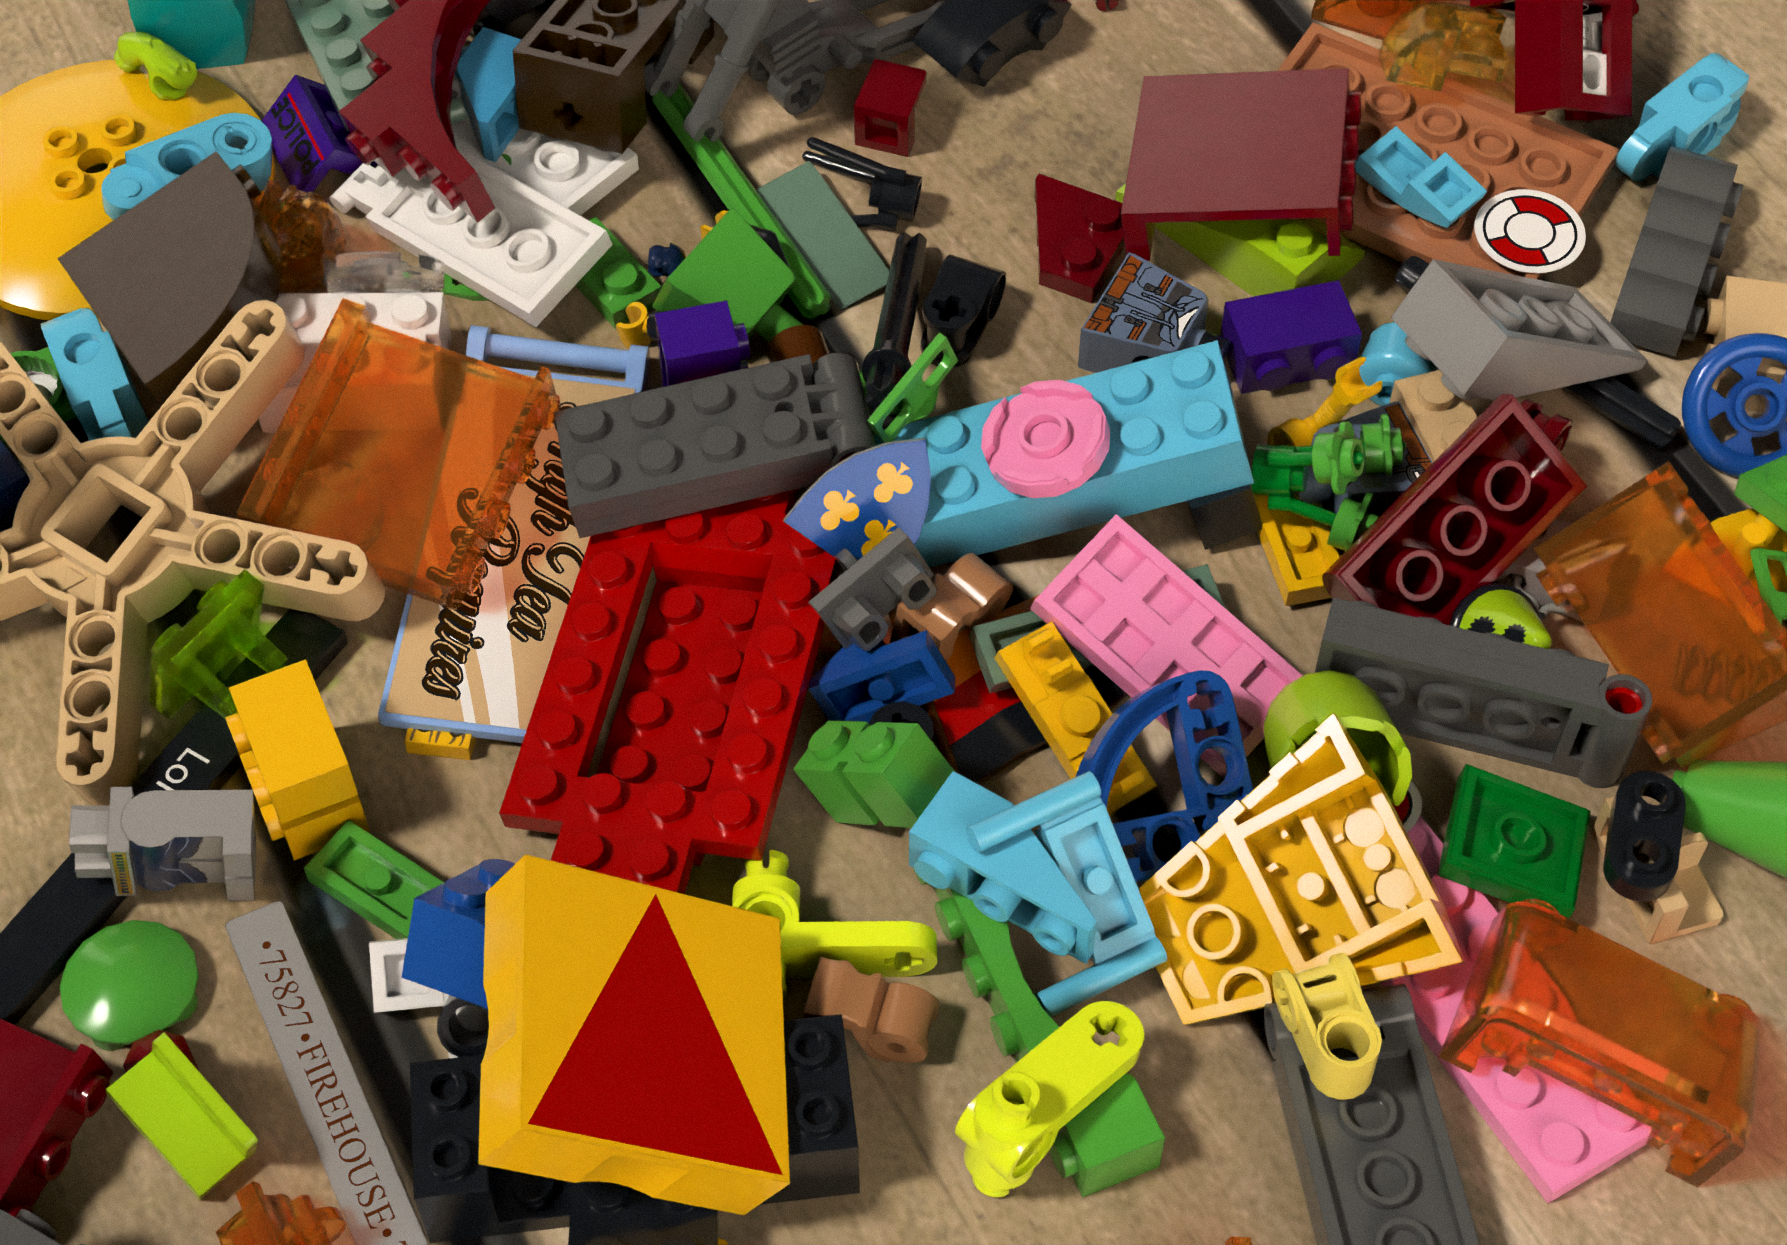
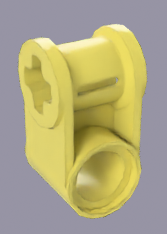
(1325, 1013)

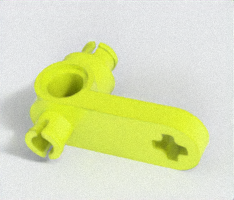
(871, 946)
(1020, 1112)

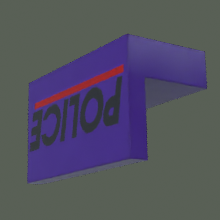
(309, 134)

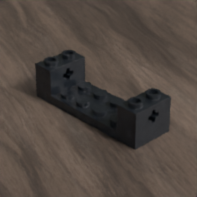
(476, 1200)

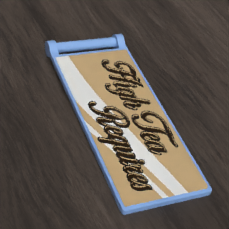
(488, 660)

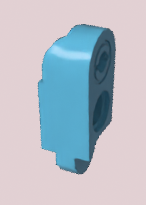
(1686, 115)
(155, 164)
(94, 376)

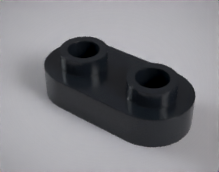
(1644, 830)

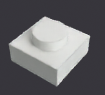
(388, 987)

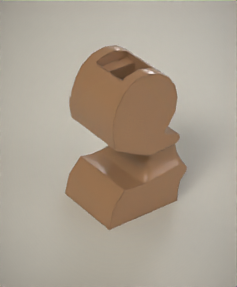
(965, 596)
(885, 1017)

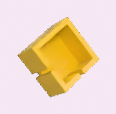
(294, 759)

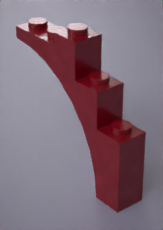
(408, 109)

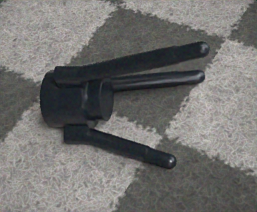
(891, 190)

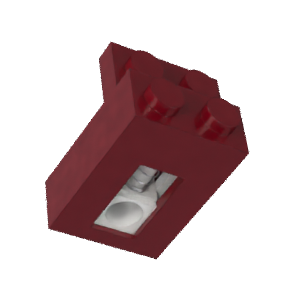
(1571, 56)

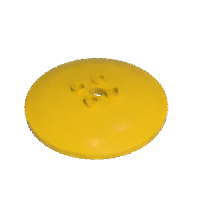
(47, 142)

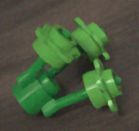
(1335, 461)

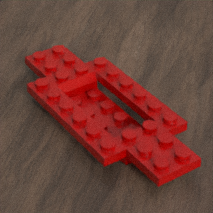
(703, 704)

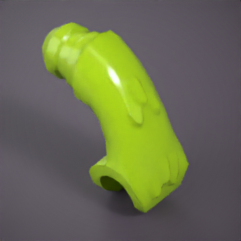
(167, 68)

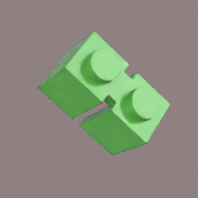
(873, 771)

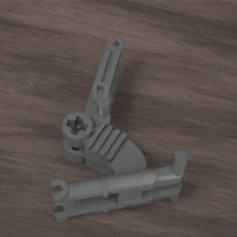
(776, 43)

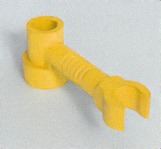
(1346, 393)

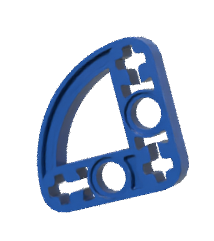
(1202, 799)

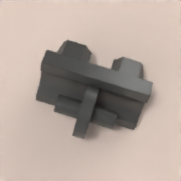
(872, 588)

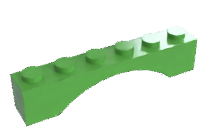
(1114, 1133)

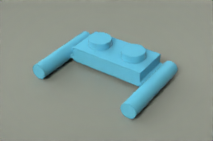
(1089, 854)

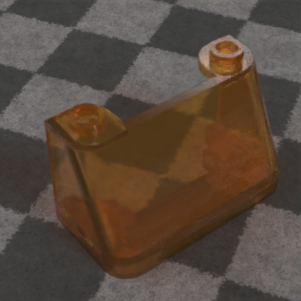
(1674, 615)
(1614, 1031)

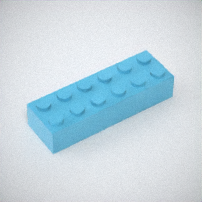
(1169, 443)

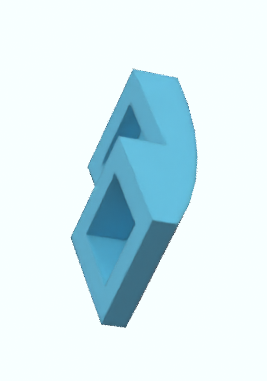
(1409, 177)

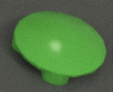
(129, 983)

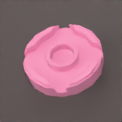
(1046, 439)

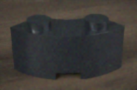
(982, 35)

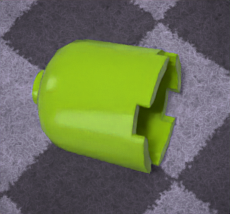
(1313, 699)

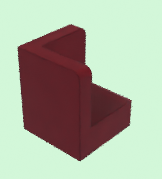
(887, 107)

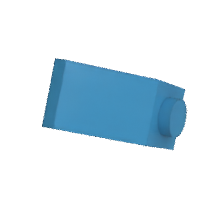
(489, 90)

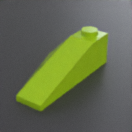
(1264, 253)

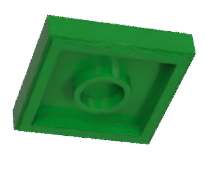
(1514, 841)

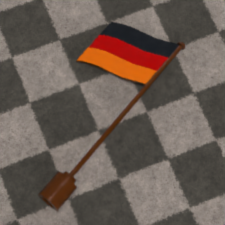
(970, 727)

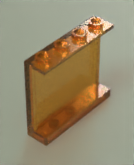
(402, 454)

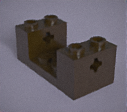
(585, 68)

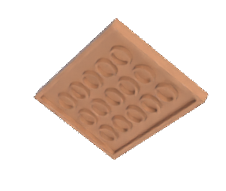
(1474, 129)

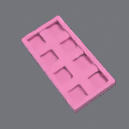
(1152, 623)

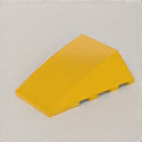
(1289, 880)

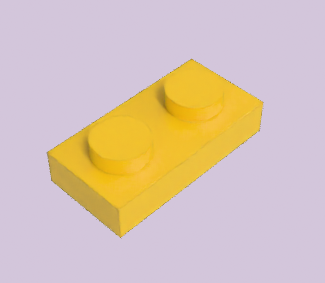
(1295, 553)

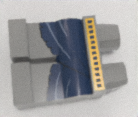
(168, 840)

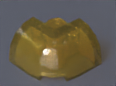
(1441, 40)

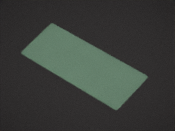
(825, 235)

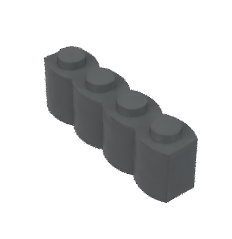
(1674, 249)

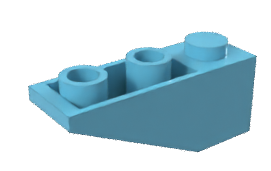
(1005, 881)

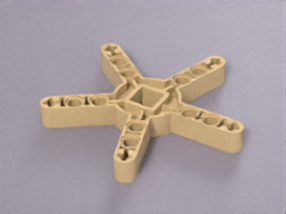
(168, 551)

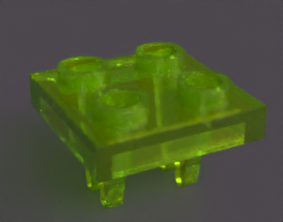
(191, 656)

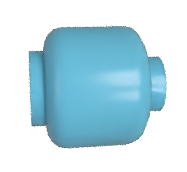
(1390, 360)

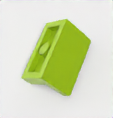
(183, 1117)

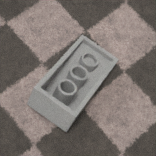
(1509, 333)

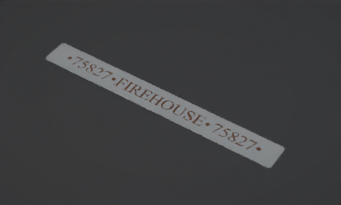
(323, 1080)

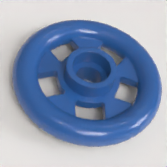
(1703, 403)

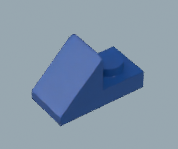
(863, 681)

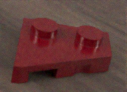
(1076, 237)

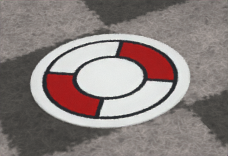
(1530, 231)

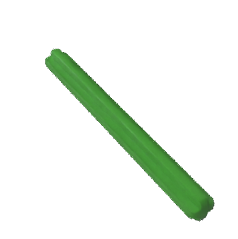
(738, 193)

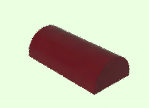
(1460, 518)

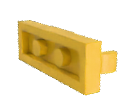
(1068, 708)

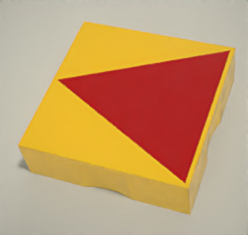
(633, 1038)

